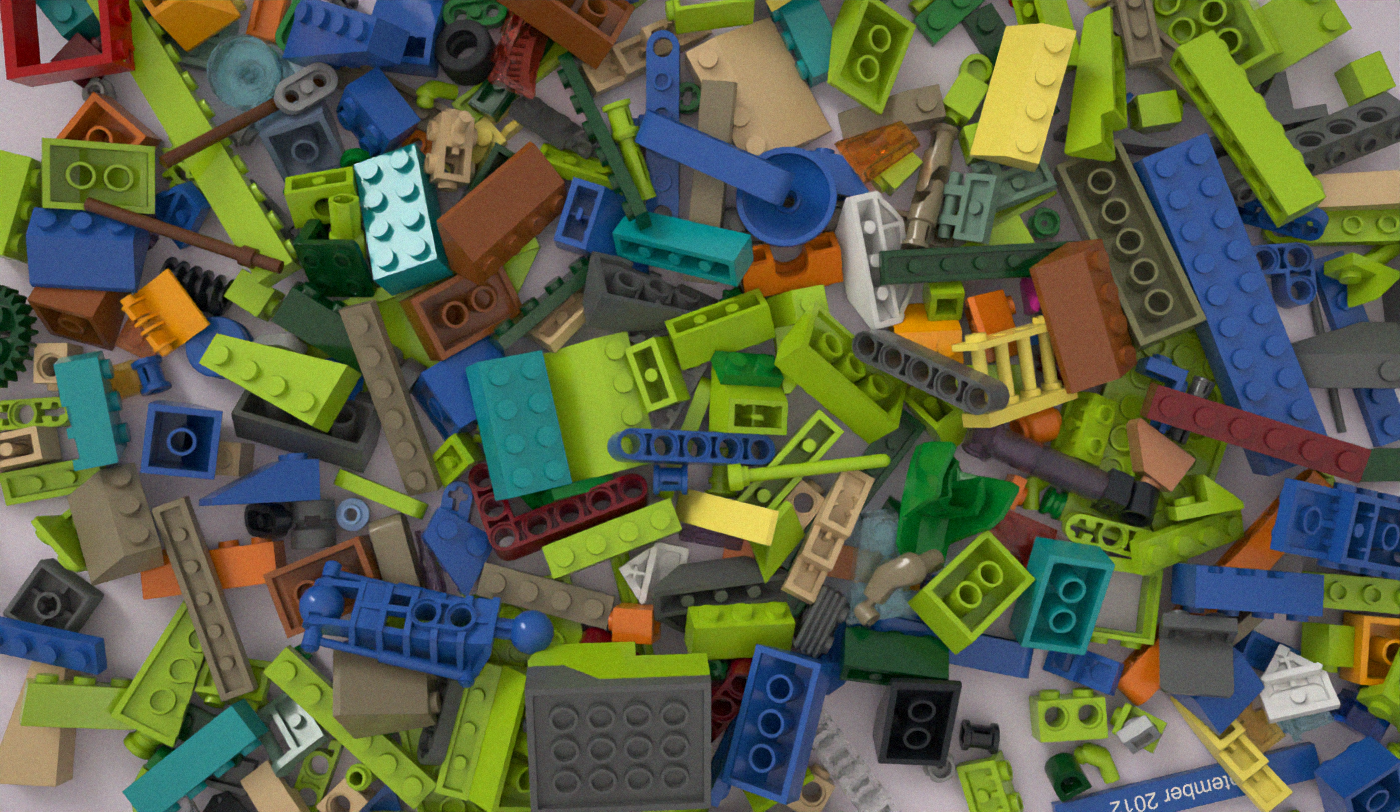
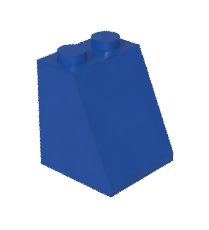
(445, 389)
(181, 440)

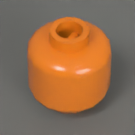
(1039, 426)

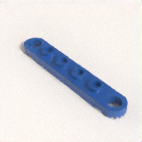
(664, 98)

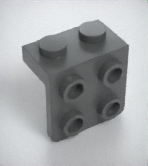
(1197, 654)

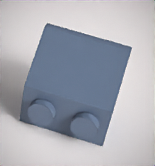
(302, 141)

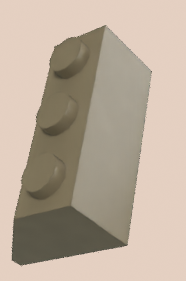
(115, 525)

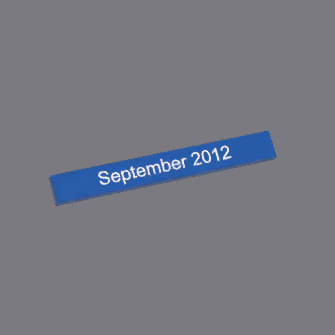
(1193, 786)

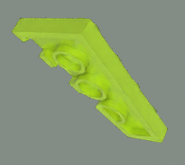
(165, 683)

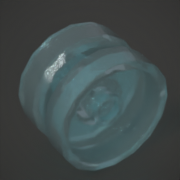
(246, 71)

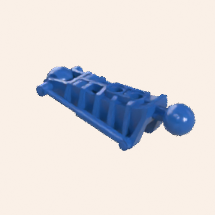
(449, 646)

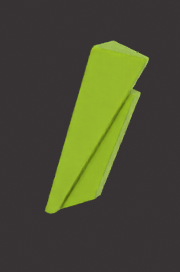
(1098, 91)

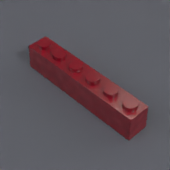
(1255, 432)

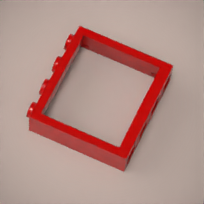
(23, 50)

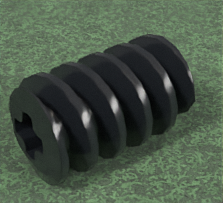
(203, 289)

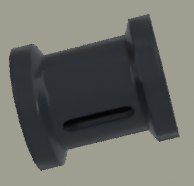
(979, 736)

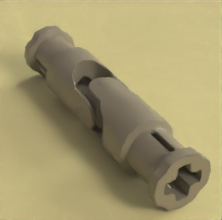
(930, 187)

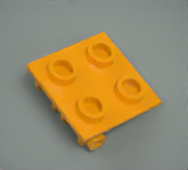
(165, 313)

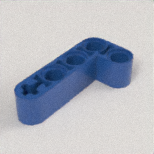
(1285, 276)

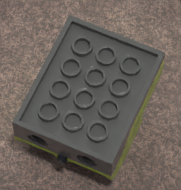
(617, 729)

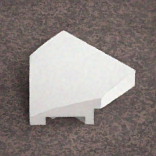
(651, 567)
(1295, 687)

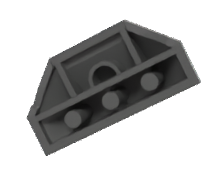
(713, 583)

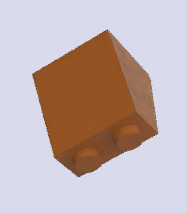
(80, 314)

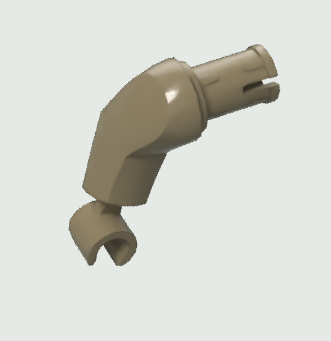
(899, 572)

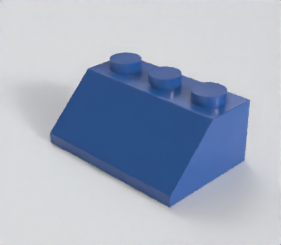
(84, 251)

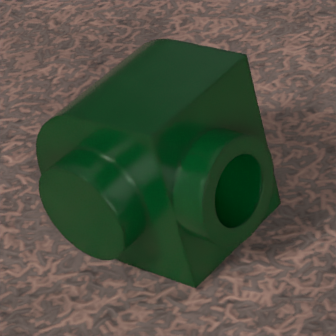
(1062, 771)

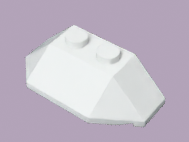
(863, 230)

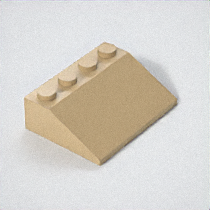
(771, 98)

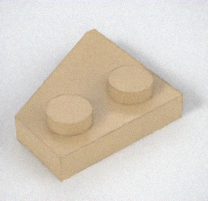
(559, 324)

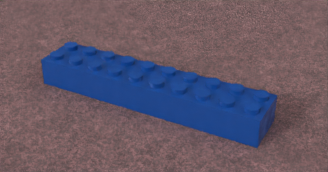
(1242, 327)

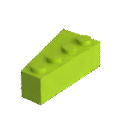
(290, 380)

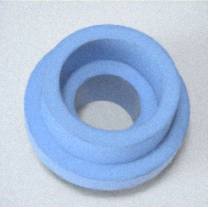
(362, 510)

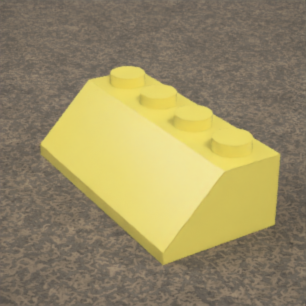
(1022, 95)

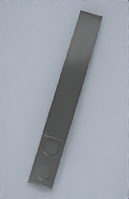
(1278, 103)

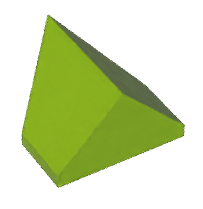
(785, 538)

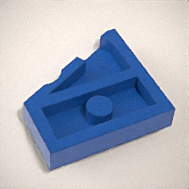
(458, 547)

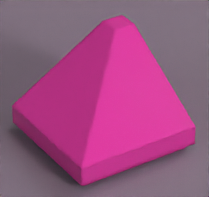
(1029, 297)

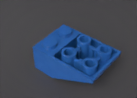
(424, 22)

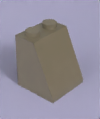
(381, 697)

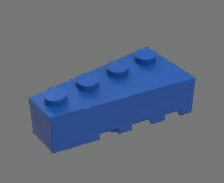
(1247, 590)

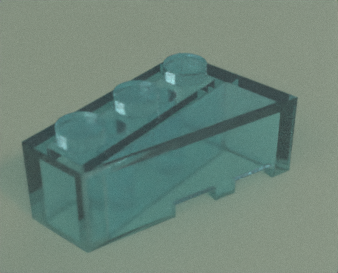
(874, 546)

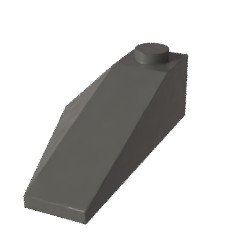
(631, 300)
(1352, 357)

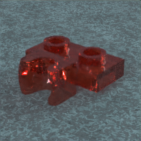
(1019, 533)

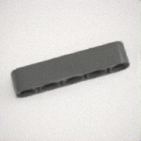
(942, 371)

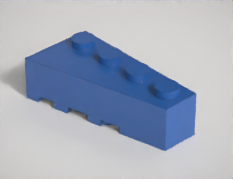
(342, 37)

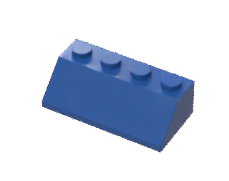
(777, 723)

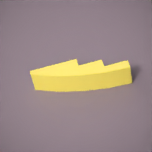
(727, 516)
(1240, 761)

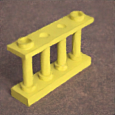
(1031, 398)

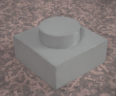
(1138, 733)

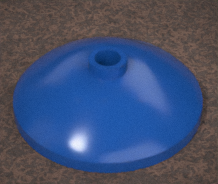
(813, 206)

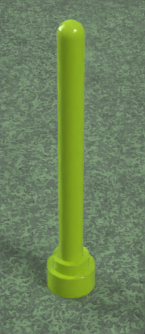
(741, 476)

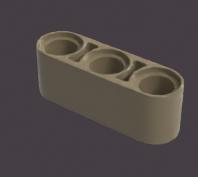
(396, 550)

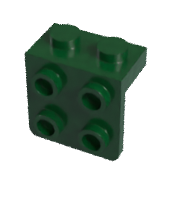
(333, 264)

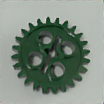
(17, 325)

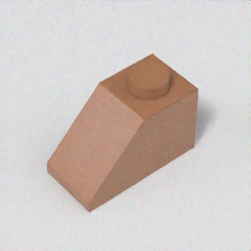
(1156, 456)

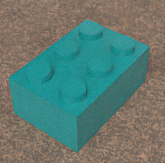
(1064, 599)

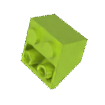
(747, 409)

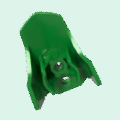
(945, 503)

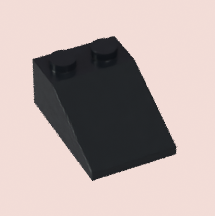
(916, 721)

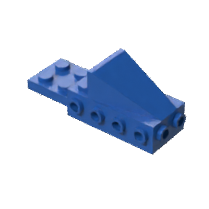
(1340, 527)

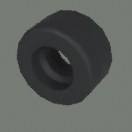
(454, 40)

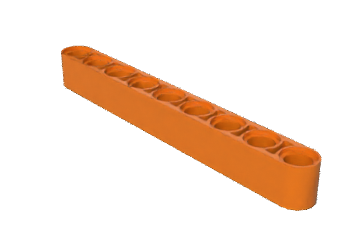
(1141, 667)

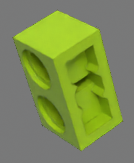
(1067, 723)

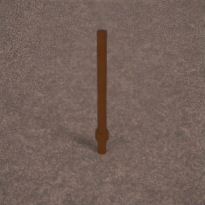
(224, 130)
(245, 255)

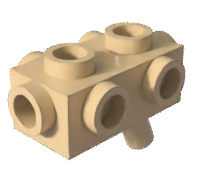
(452, 144)

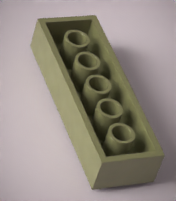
(1112, 205)

